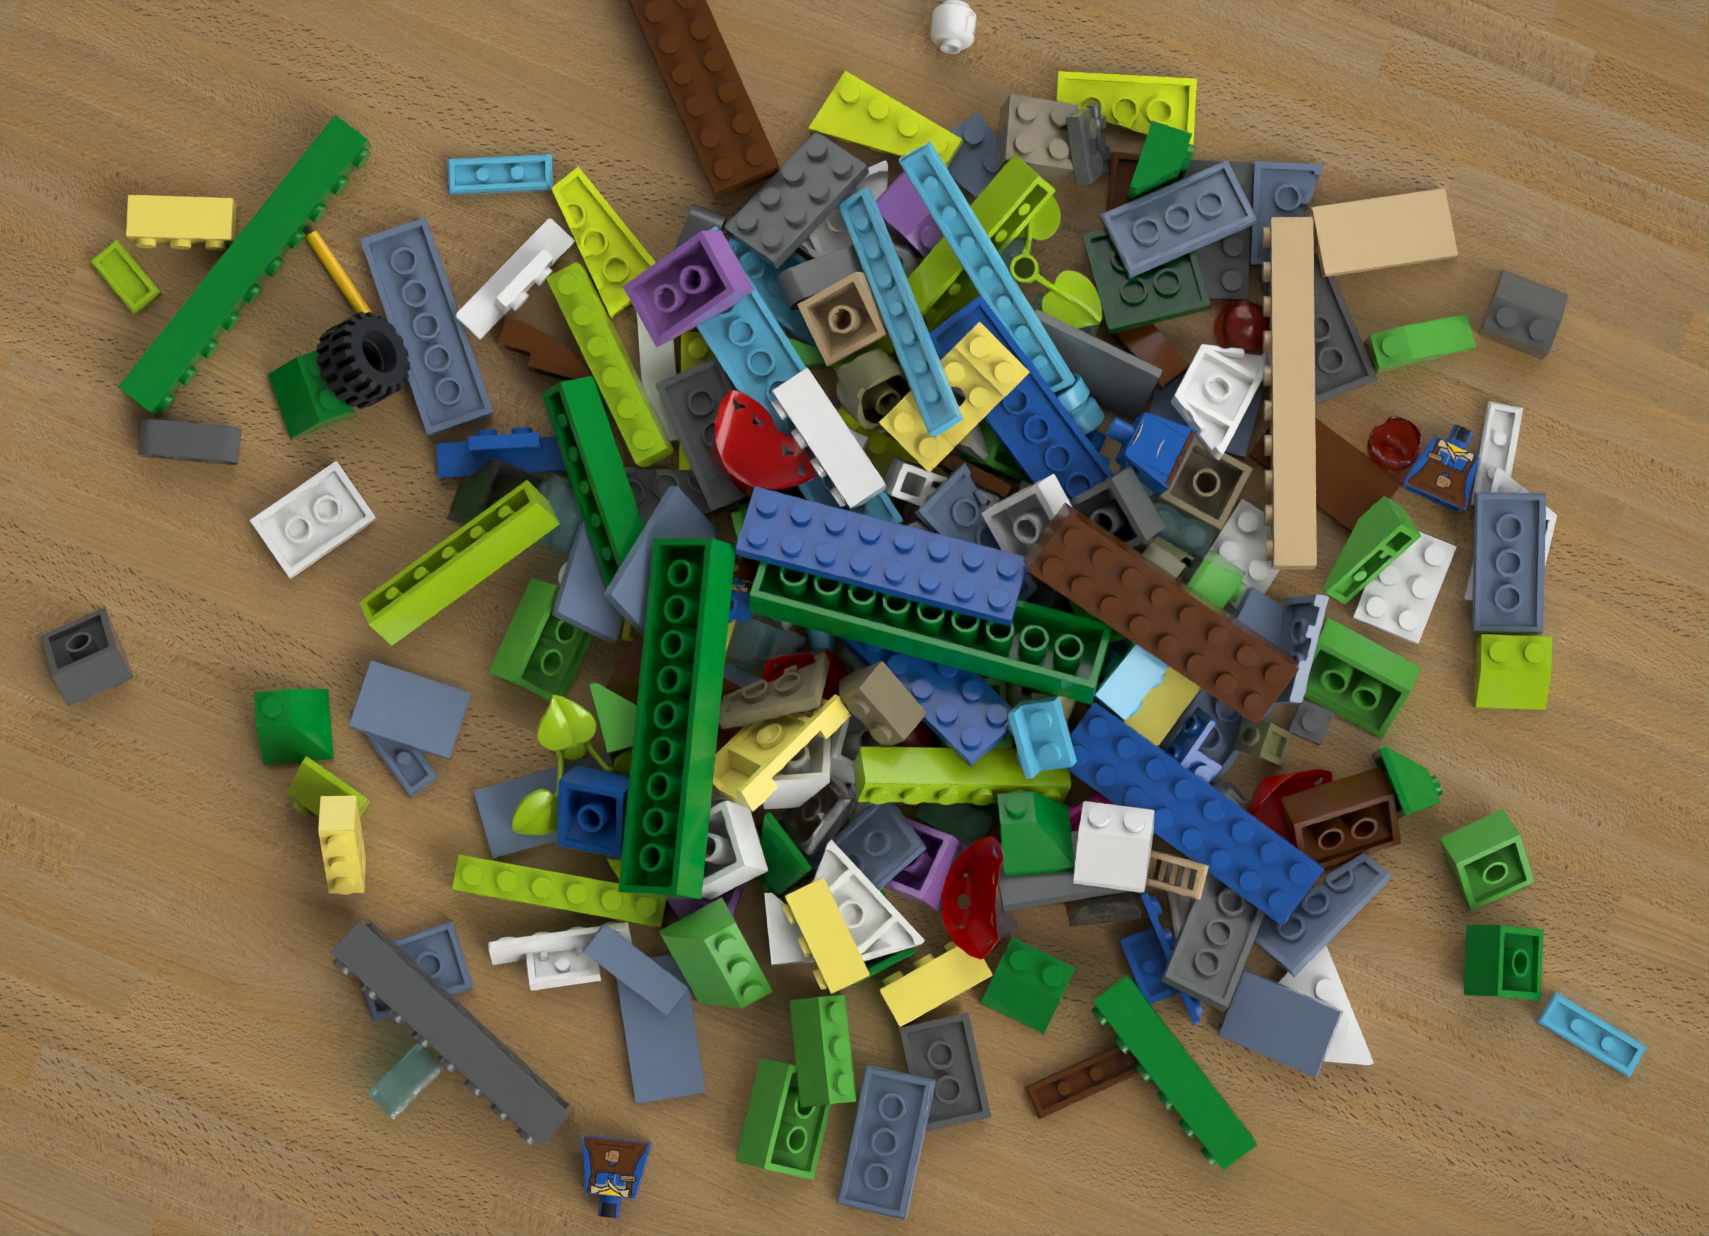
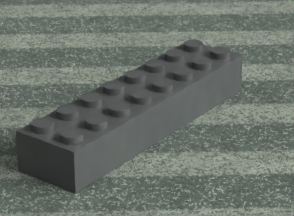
(452, 1031)

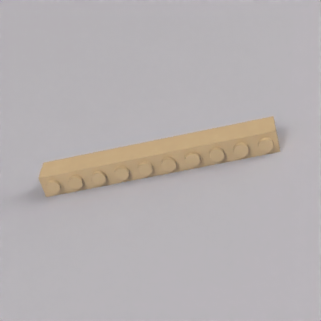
(1291, 393)

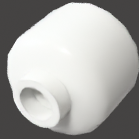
(953, 26)

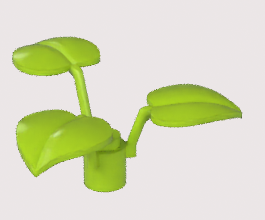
(1071, 297)
(566, 729)

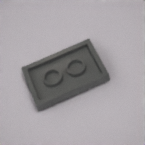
(948, 1054)

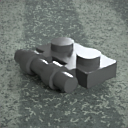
(1088, 143)

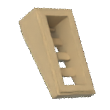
(1177, 862)

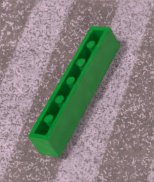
(594, 471)
(1174, 1071)

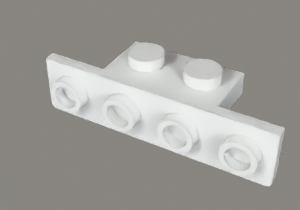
(512, 281)
(554, 957)

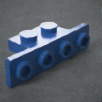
(520, 450)
(1188, 741)
(1148, 956)

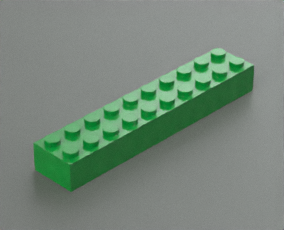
(1038, 650)
(677, 718)

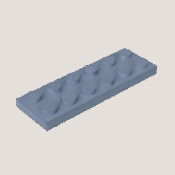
(424, 314)

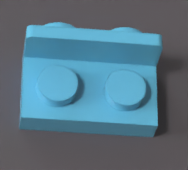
(1041, 735)

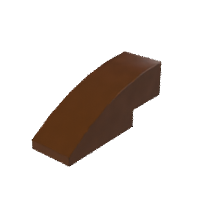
(1152, 347)
(545, 353)

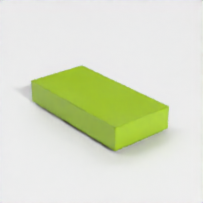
(126, 277)

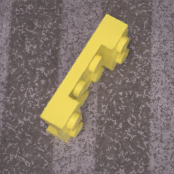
(984, 374)
(750, 761)

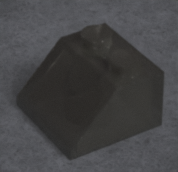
(820, 817)

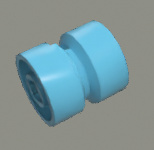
(1081, 408)

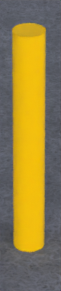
(337, 273)

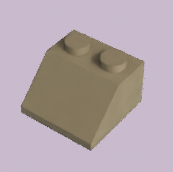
(881, 703)

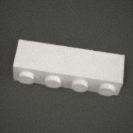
(828, 439)

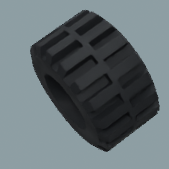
(363, 360)

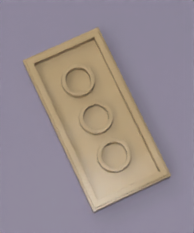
(1383, 232)

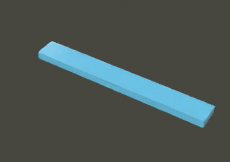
(983, 262)
(900, 312)

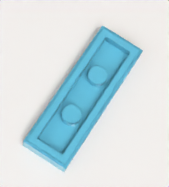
(500, 174)
(1591, 1034)

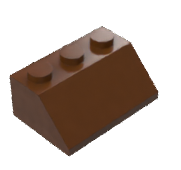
(1343, 818)

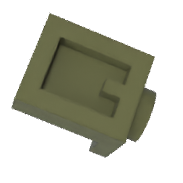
(1263, 741)

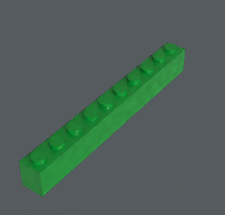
(245, 266)

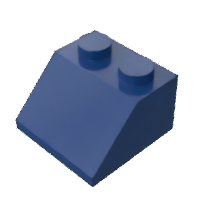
(592, 811)

